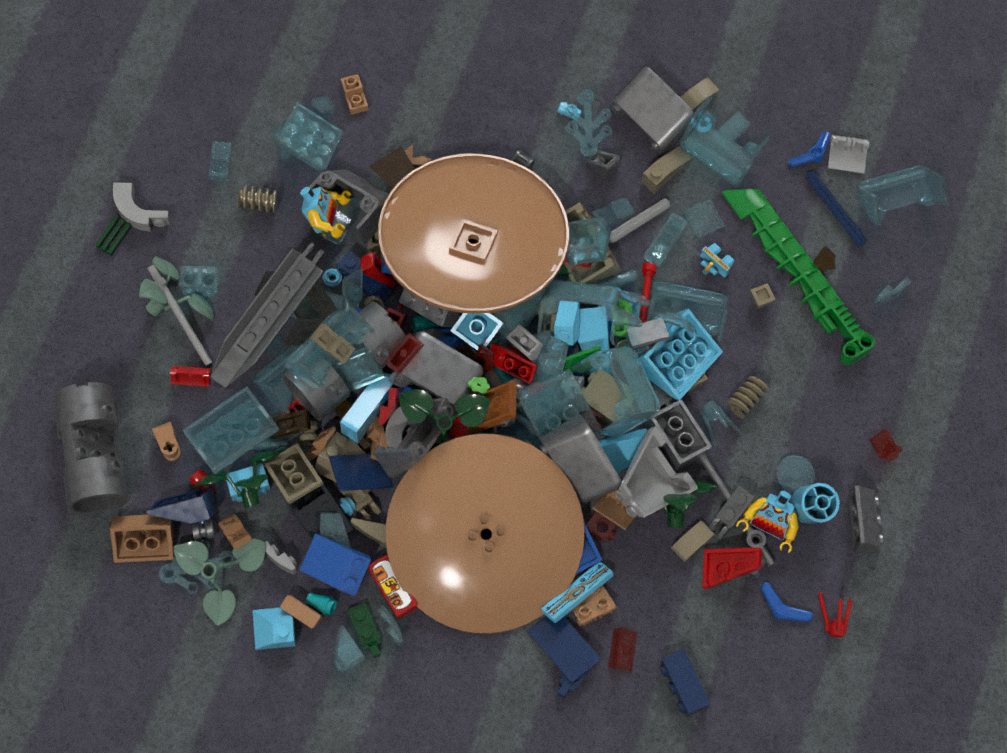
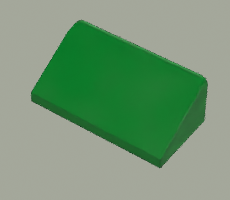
(577, 357)

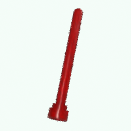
(648, 271)

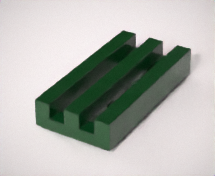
(121, 222)

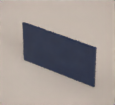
(359, 473)
(564, 647)

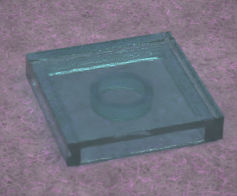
(359, 369)

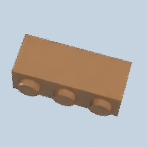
(142, 538)

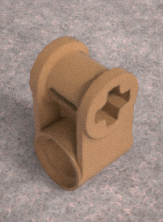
(167, 439)

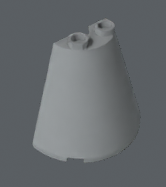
(651, 478)

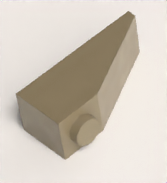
(664, 169)

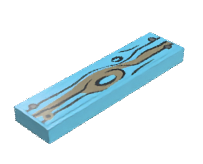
(577, 592)

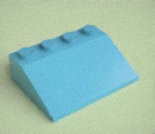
(681, 359)

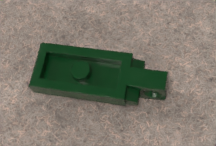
(365, 628)

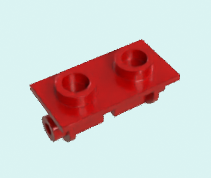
(190, 376)

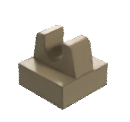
(762, 295)

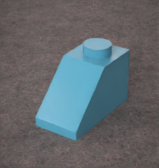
(567, 322)

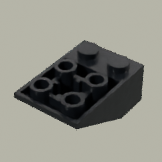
(308, 510)

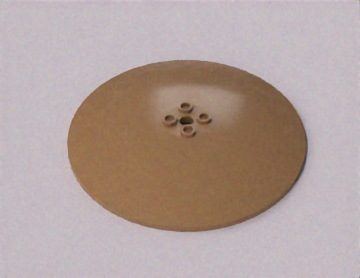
(482, 198)
(438, 525)

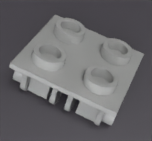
(848, 154)

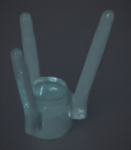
(713, 412)

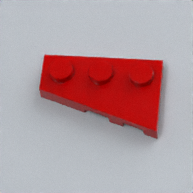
(728, 564)

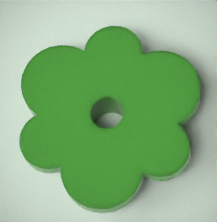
(478, 385)

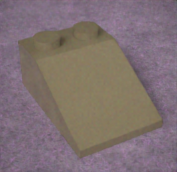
(337, 446)
(293, 473)

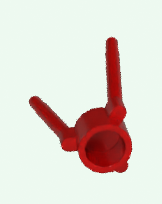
(837, 627)

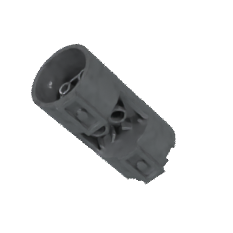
(381, 345)
(92, 470)

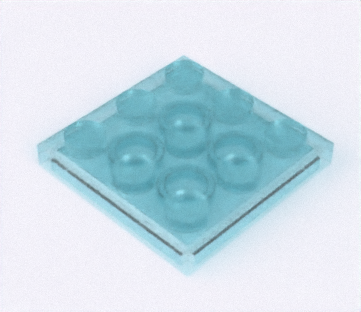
(309, 137)

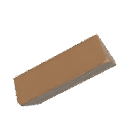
(301, 611)

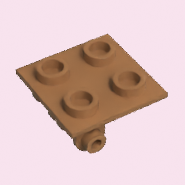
(613, 510)
(594, 606)

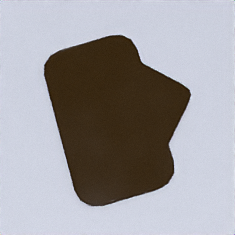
(825, 259)

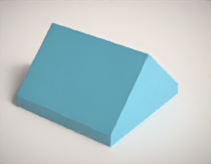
(477, 328)

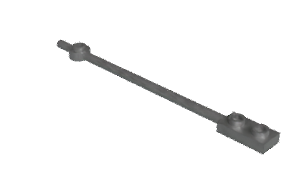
(666, 400)

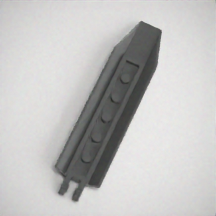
(266, 315)

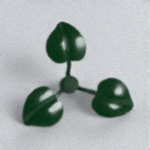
(418, 403)
(248, 486)
(682, 502)

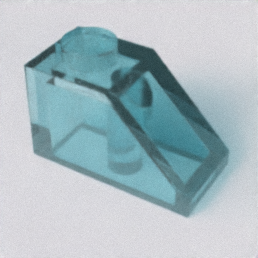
(347, 652)

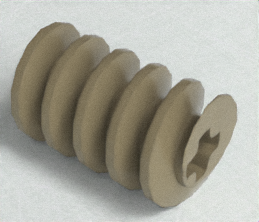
(257, 199)
(745, 395)

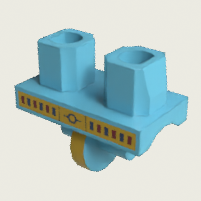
(713, 263)

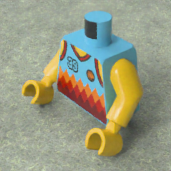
(321, 207)
(774, 517)

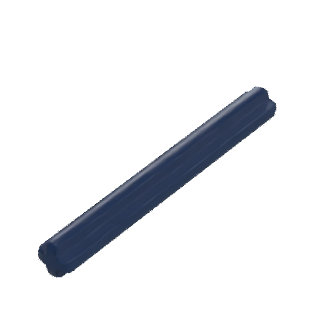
(836, 209)

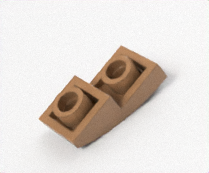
(354, 94)

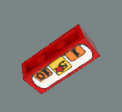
(399, 601)

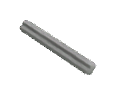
(639, 220)

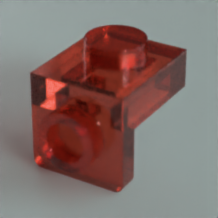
(885, 446)

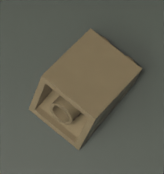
(602, 396)

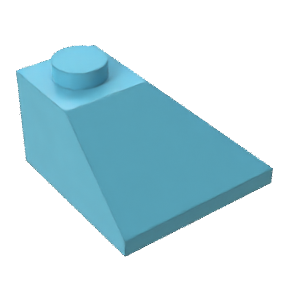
(273, 628)

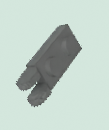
(732, 511)

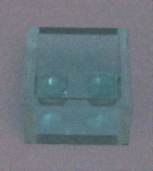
(588, 241)

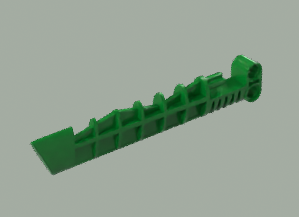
(789, 254)

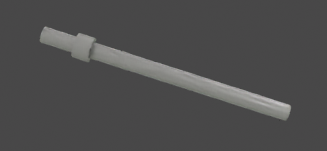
(161, 282)

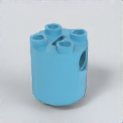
(815, 503)

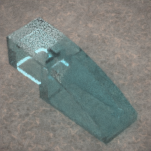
(346, 216)
(666, 239)

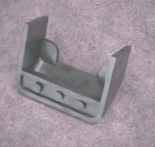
(371, 197)

